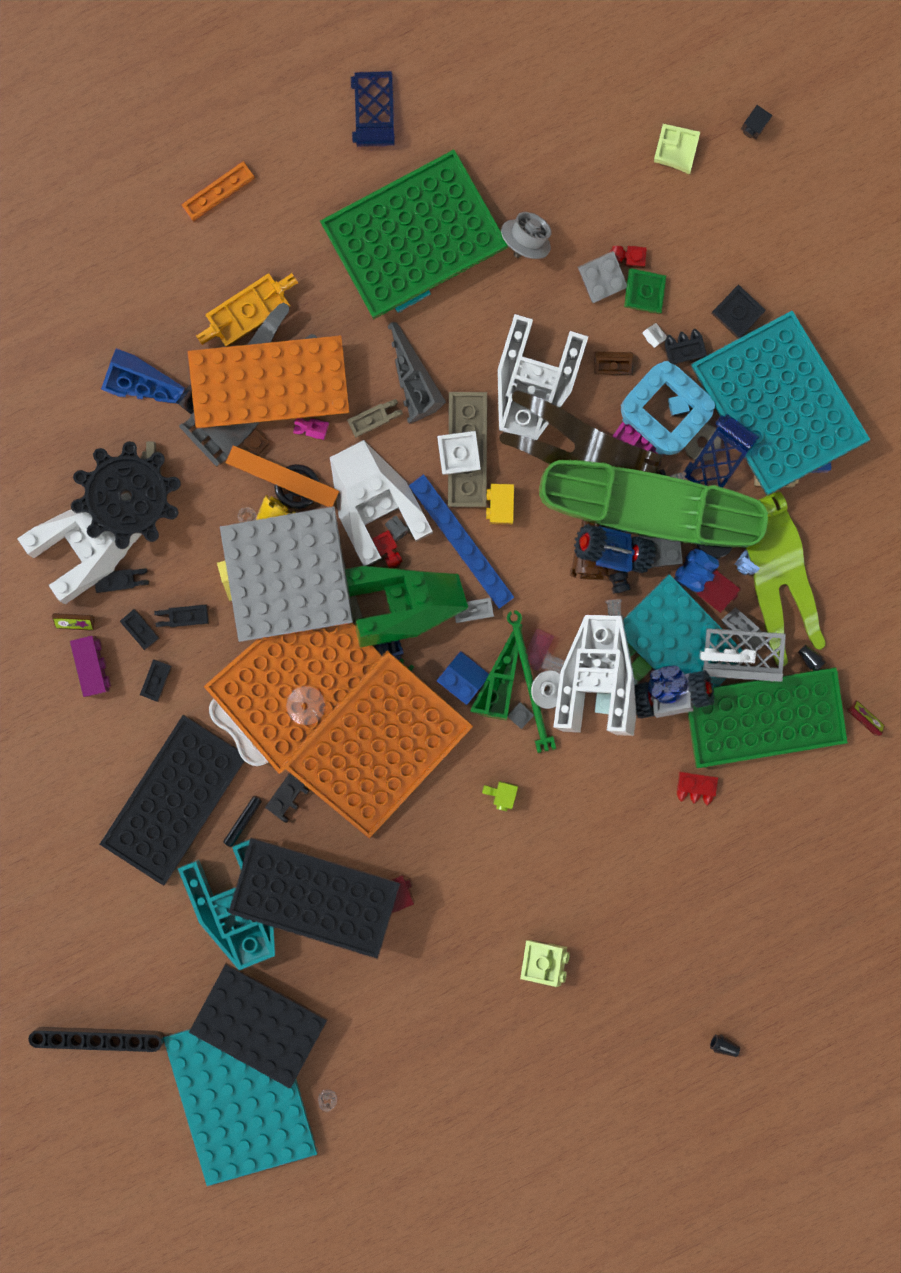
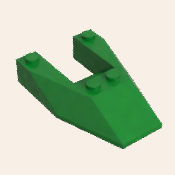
(415, 600)

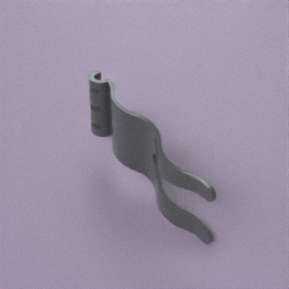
(233, 435)

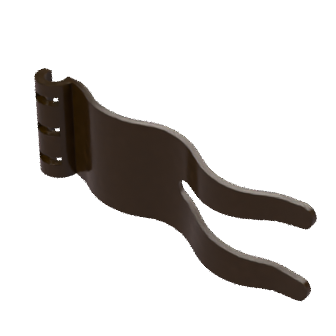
(589, 442)

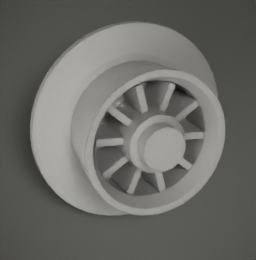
(527, 235)

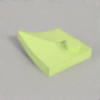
(677, 147)

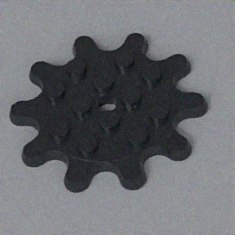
(121, 474)

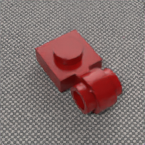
(634, 256)
(385, 545)

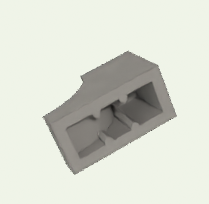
(738, 621)

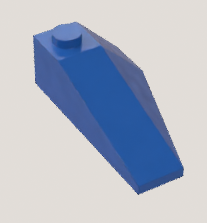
(136, 378)

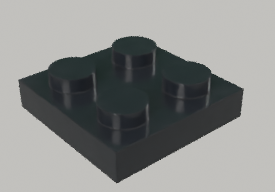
(738, 311)

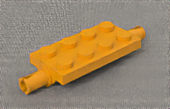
(246, 310)

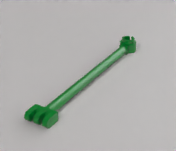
(529, 681)

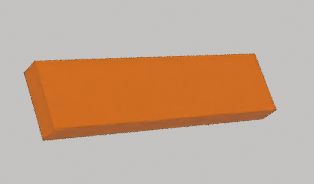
(218, 191)

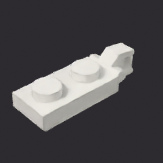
(729, 655)

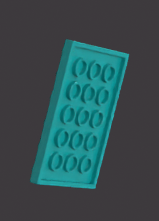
(672, 629)

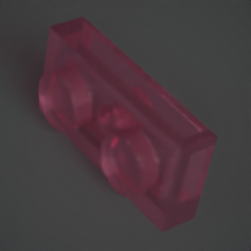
(538, 648)

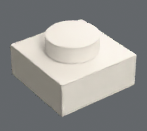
(654, 335)

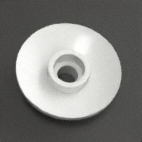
(548, 698)

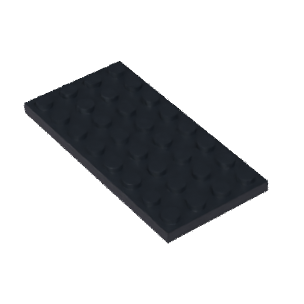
(173, 800)
(314, 898)

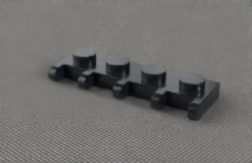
(285, 797)

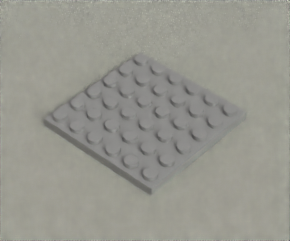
(286, 574)

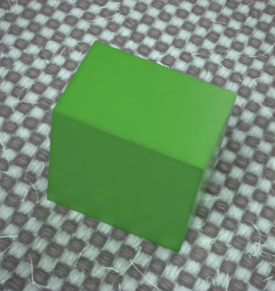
(640, 668)

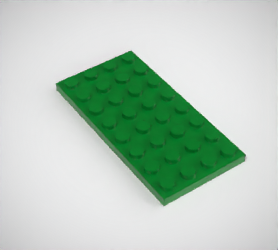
(769, 718)

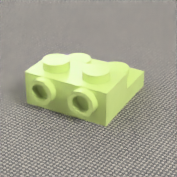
(544, 963)

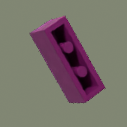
(90, 666)

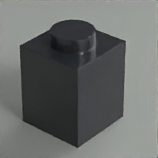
(756, 122)

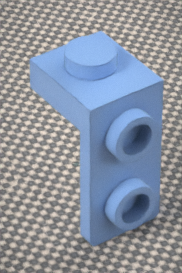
(744, 564)

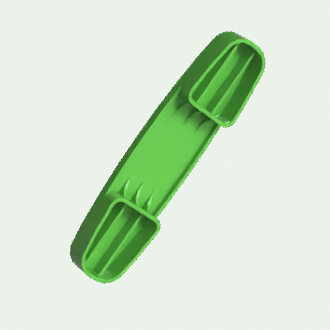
(653, 504)

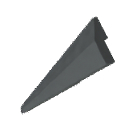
(419, 389)

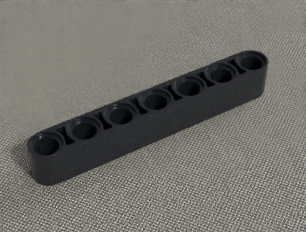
(87, 1039)

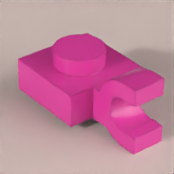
(313, 428)

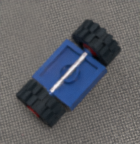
(614, 549)

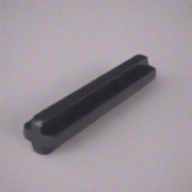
(242, 821)

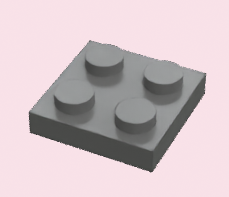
(602, 277)

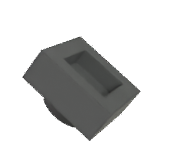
(520, 715)

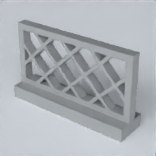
(741, 671)

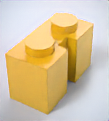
(501, 504)

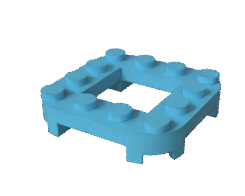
(649, 427)

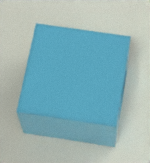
(677, 406)

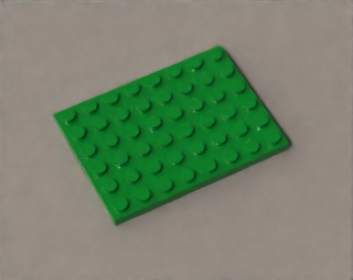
(414, 234)

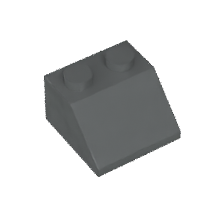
(667, 552)

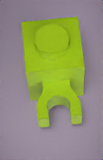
(504, 795)

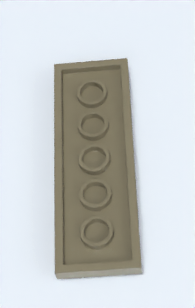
(469, 414)

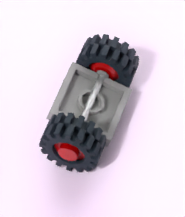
(698, 693)

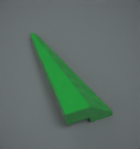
(496, 692)

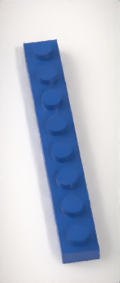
(461, 541)

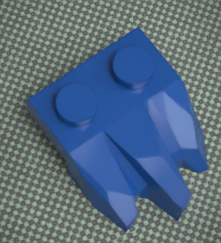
(696, 570)

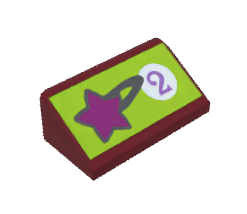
(866, 718)

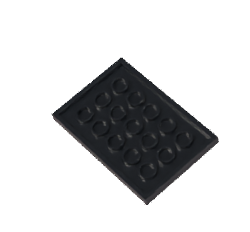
(258, 1025)

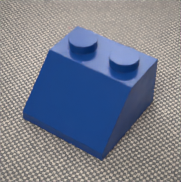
(463, 678)

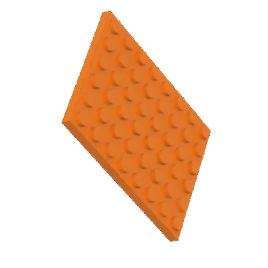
(264, 675)
(378, 745)

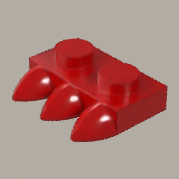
(696, 785)

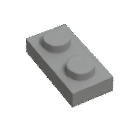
(476, 610)

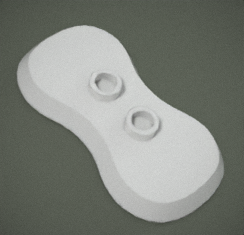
(245, 747)

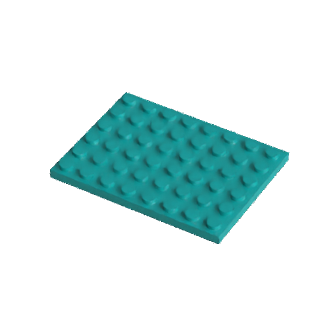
(786, 397)
(235, 1112)

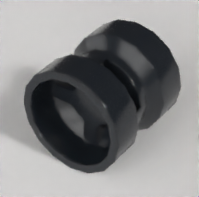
(621, 586)

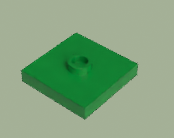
(645, 291)

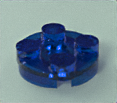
(663, 675)

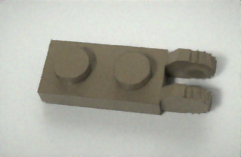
(373, 418)

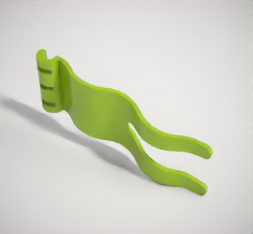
(780, 563)

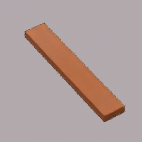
(282, 477)

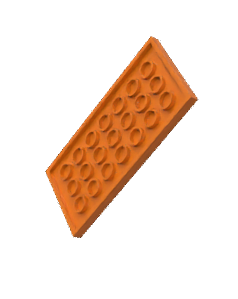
(268, 382)

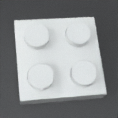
(459, 453)

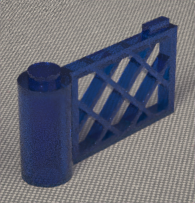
(372, 133)
(732, 433)

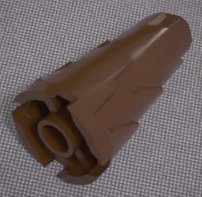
(588, 569)

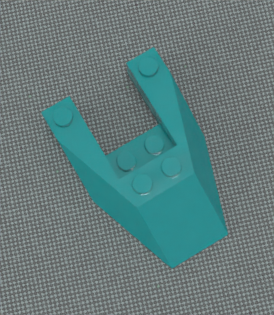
(239, 938)

